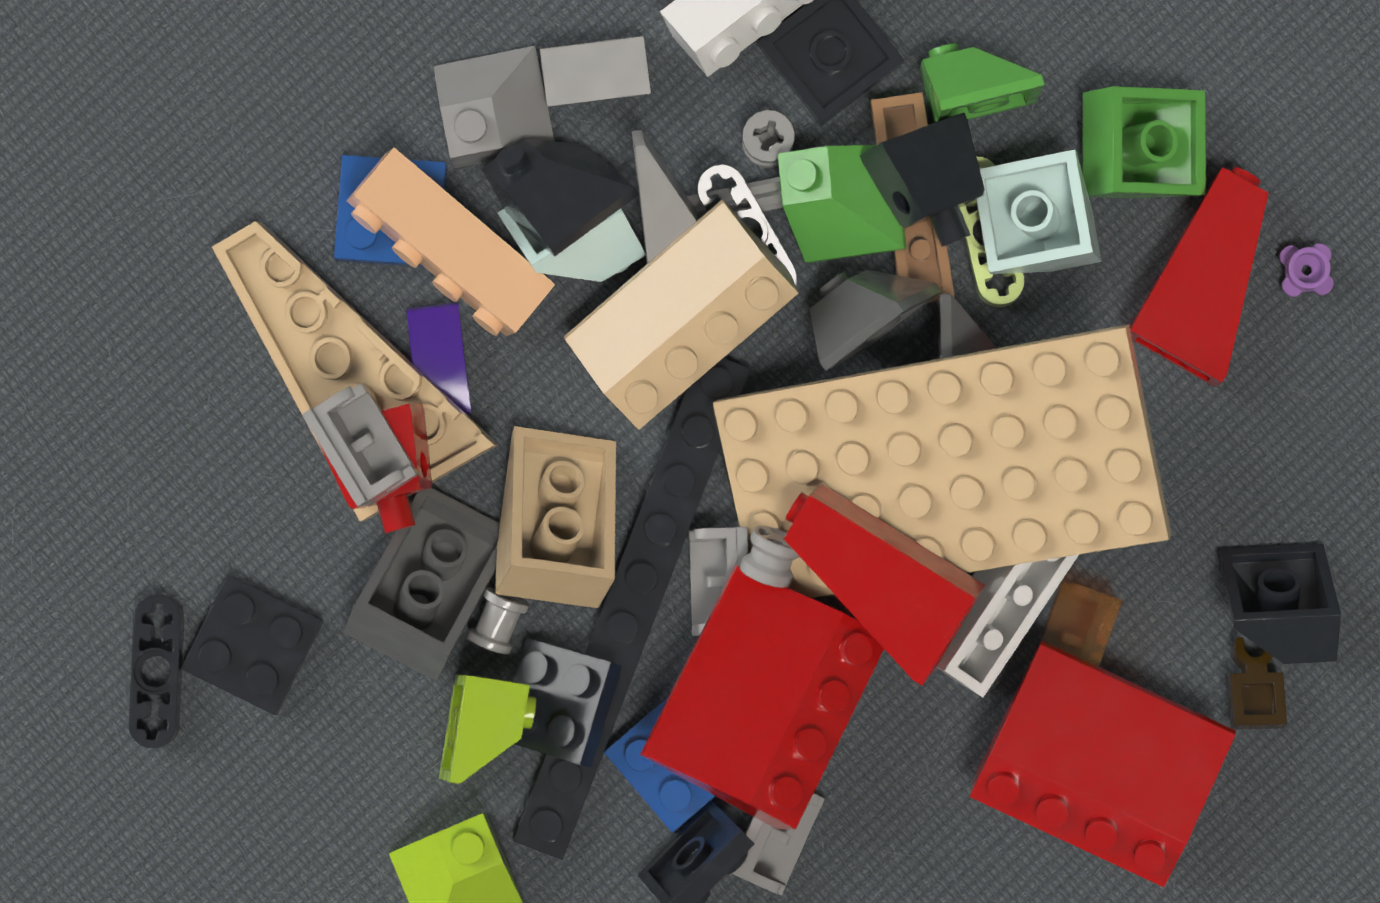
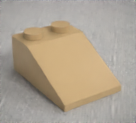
(557, 518)

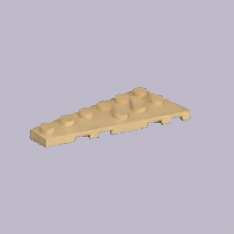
(328, 346)

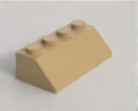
(681, 314)

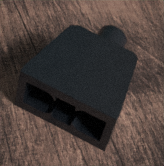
(929, 176)

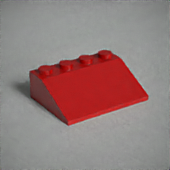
(764, 699)
(1102, 763)

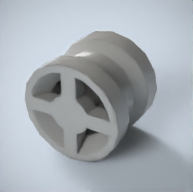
(764, 148)
(769, 557)

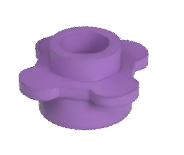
(1317, 259)

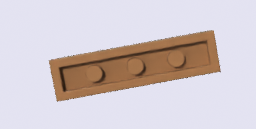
(924, 255)

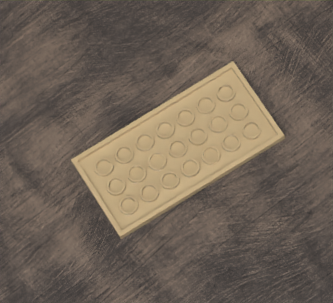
(964, 453)

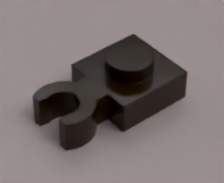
(1255, 695)

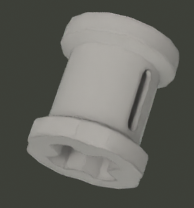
(497, 621)

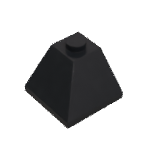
(556, 190)
(1284, 600)

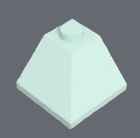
(1037, 215)
(593, 257)

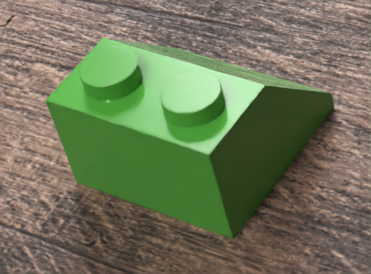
(1144, 142)

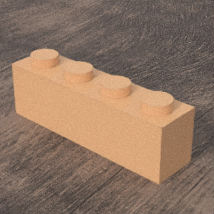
(449, 243)

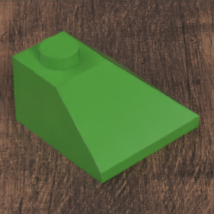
(975, 83)
(836, 204)

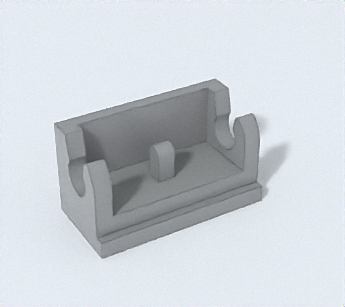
(595, 71)
(361, 445)
(711, 562)
(776, 850)

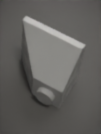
(492, 104)

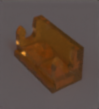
(1082, 622)

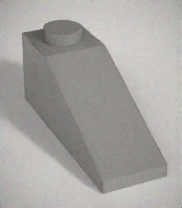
(663, 204)

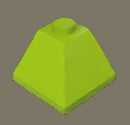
(483, 723)
(457, 866)

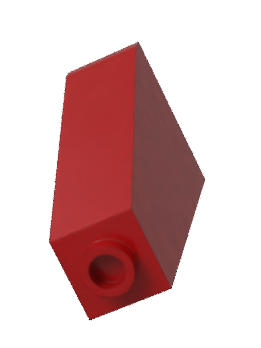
(1203, 285)
(884, 578)

